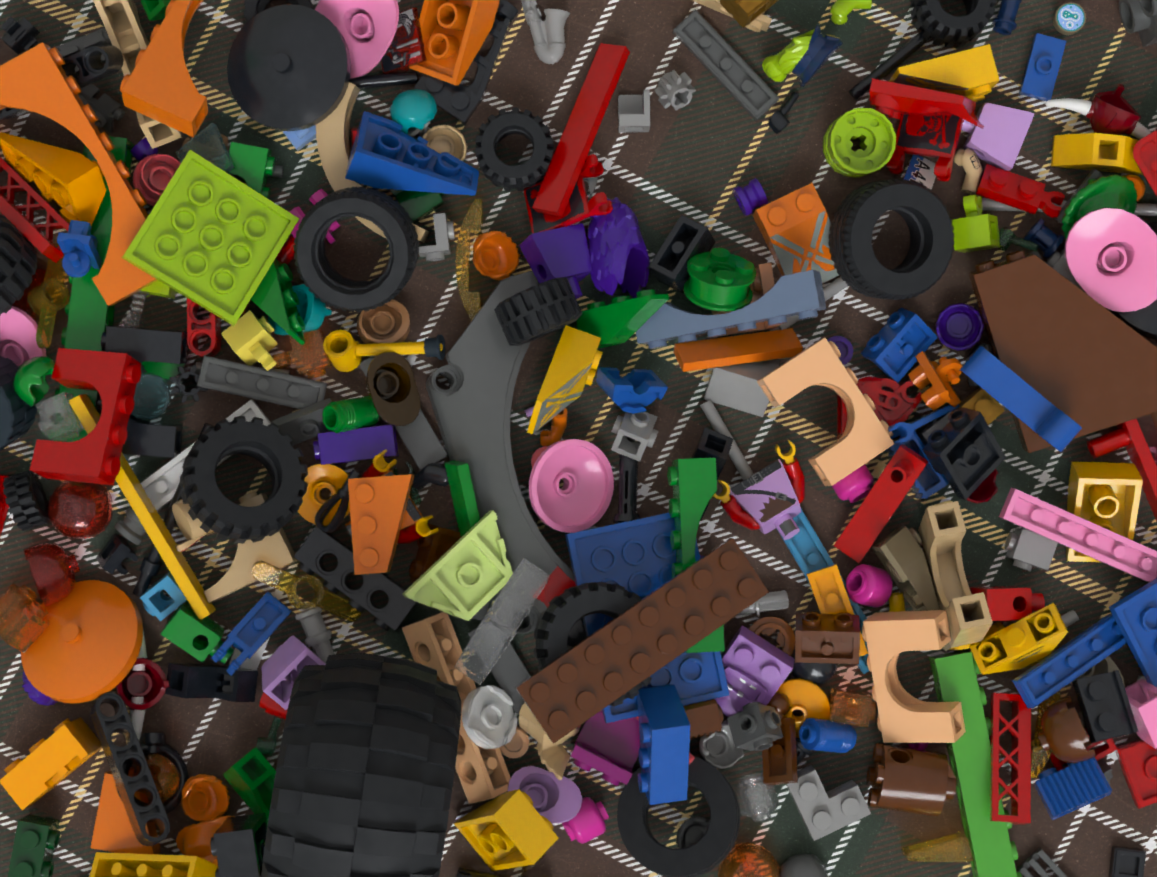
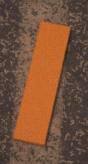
(737, 349)

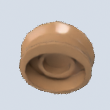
(384, 324)

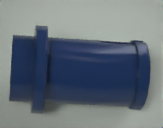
(1006, 17)

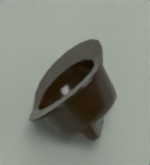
(393, 389)

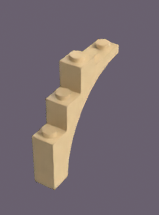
(126, 33)

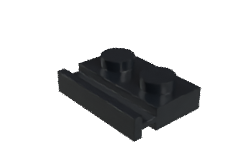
(1105, 706)

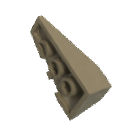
(908, 568)

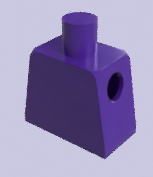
(559, 254)

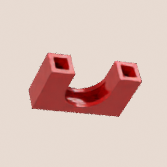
(98, 454)

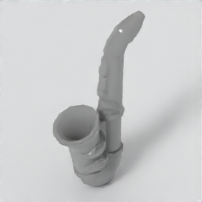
(546, 34)

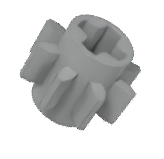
(675, 90)

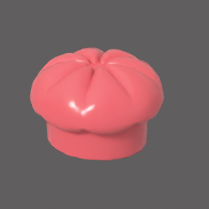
(153, 175)

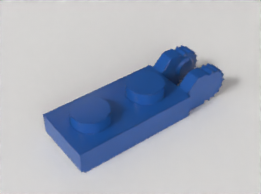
(253, 630)

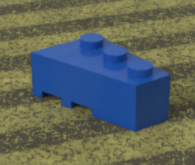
(663, 745)

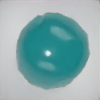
(413, 109)

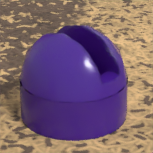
(142, 150)

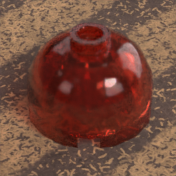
(80, 509)
(52, 571)

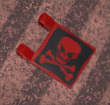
(927, 137)
(578, 205)

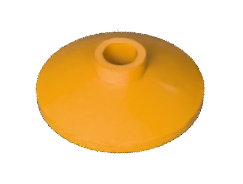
(321, 477)
(805, 697)

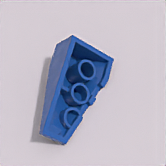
(395, 161)

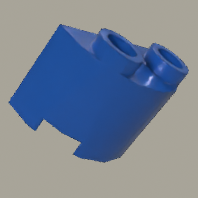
(632, 391)

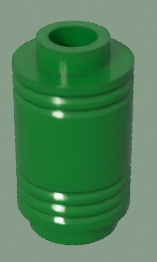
(350, 414)

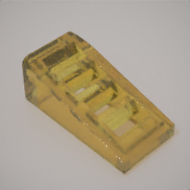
(941, 849)

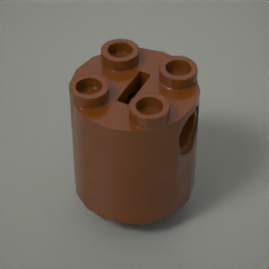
(910, 780)

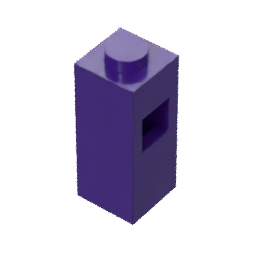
(356, 445)

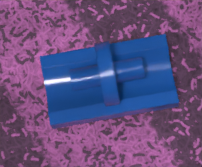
(79, 249)

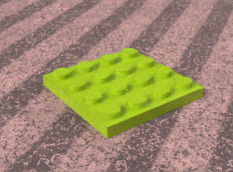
(211, 238)

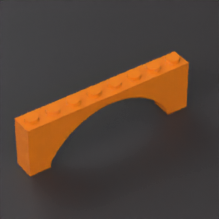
(161, 81)
(40, 85)

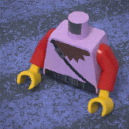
(768, 497)

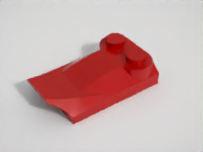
(897, 99)

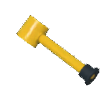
(353, 351)

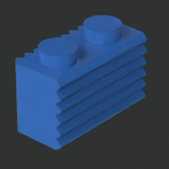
(929, 480)
(1072, 787)

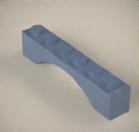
(791, 296)

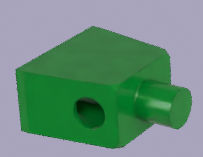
(185, 627)

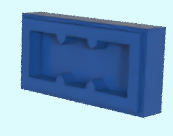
(1042, 67)

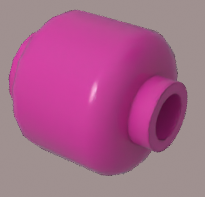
(855, 485)
(869, 585)
(588, 822)

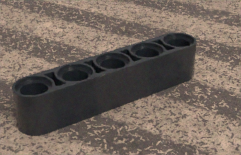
(90, 70)
(130, 753)

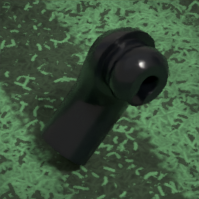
(431, 473)

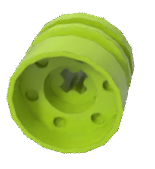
(876, 138)

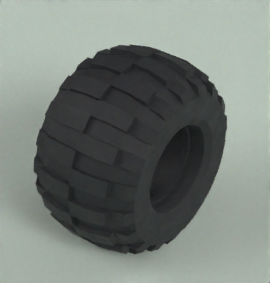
(363, 771)

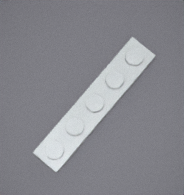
(164, 482)

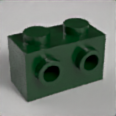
(34, 847)

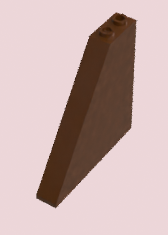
(1064, 345)

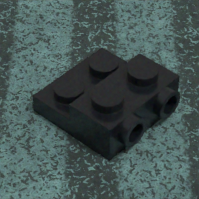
(964, 451)

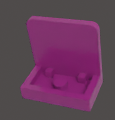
(608, 748)

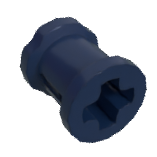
(1046, 238)

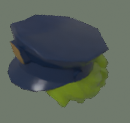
(802, 56)

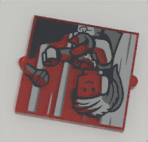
(407, 44)

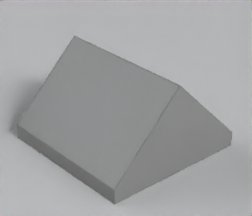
(738, 386)

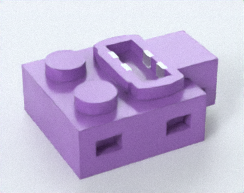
(752, 671)

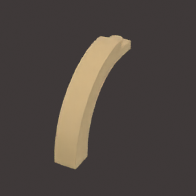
(334, 151)

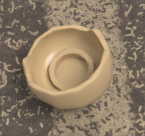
(447, 139)

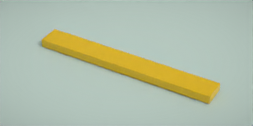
(149, 518)

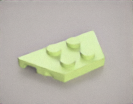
(467, 573)

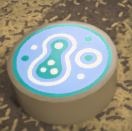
(1069, 18)

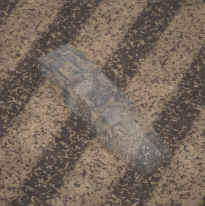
(502, 621)

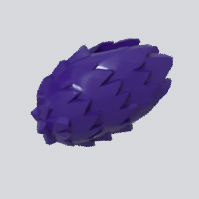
(617, 251)

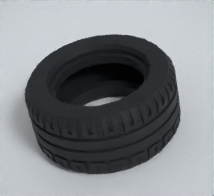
(326, 281)

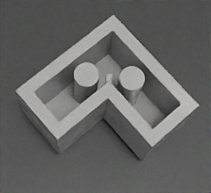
(823, 810)

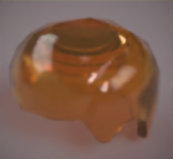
(164, 775)

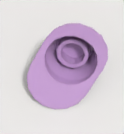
(551, 797)

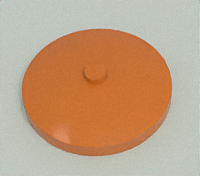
(87, 645)

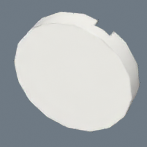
(489, 717)

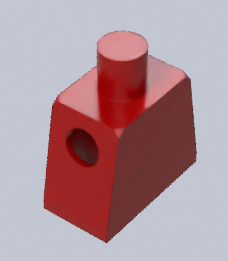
(1010, 601)

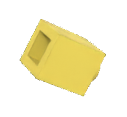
(252, 340)

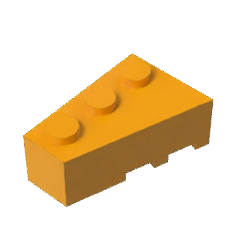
(50, 762)

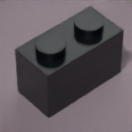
(682, 243)

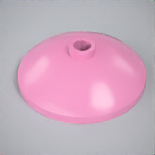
(585, 489)

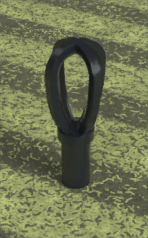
(342, 493)

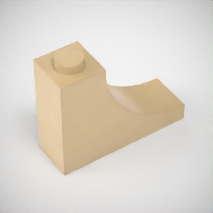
(272, 549)

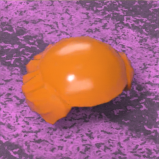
(495, 255)
(204, 797)

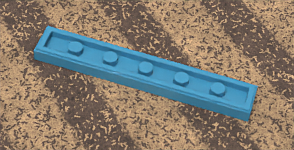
(812, 556)

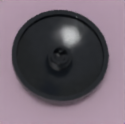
(289, 67)

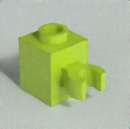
(975, 230)

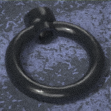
(155, 744)

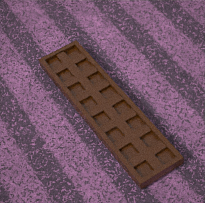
(641, 640)

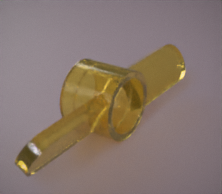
(40, 304)
(288, 582)

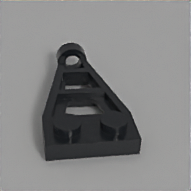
(463, 100)

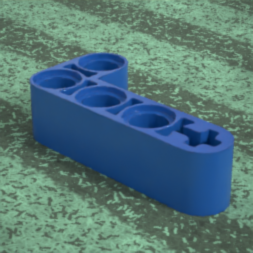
(1021, 399)

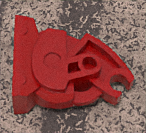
(890, 407)

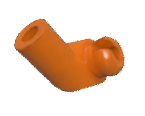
(558, 426)

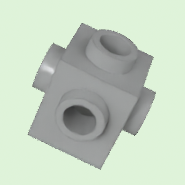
(634, 434)

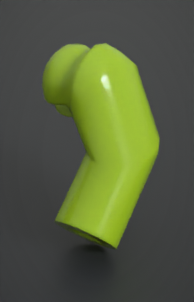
(842, 8)

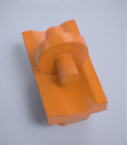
(939, 377)

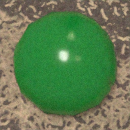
(31, 379)

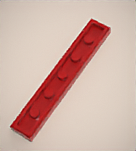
(581, 129)

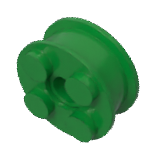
(719, 280)

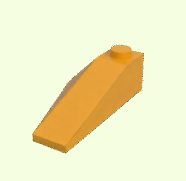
(59, 175)

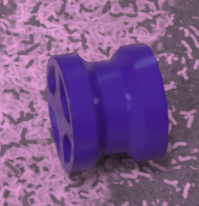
(750, 197)

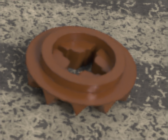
(785, 634)

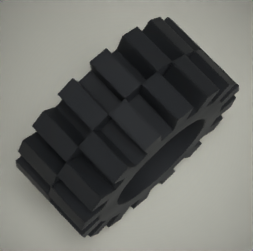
(26, 500)

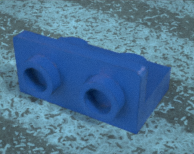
(899, 343)

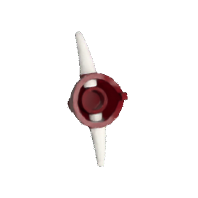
(1107, 113)
(142, 688)

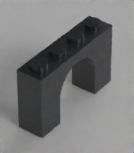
(153, 346)

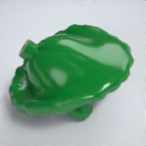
(1100, 193)

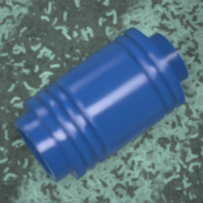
(827, 736)

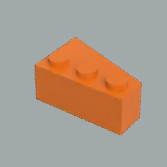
(376, 520)

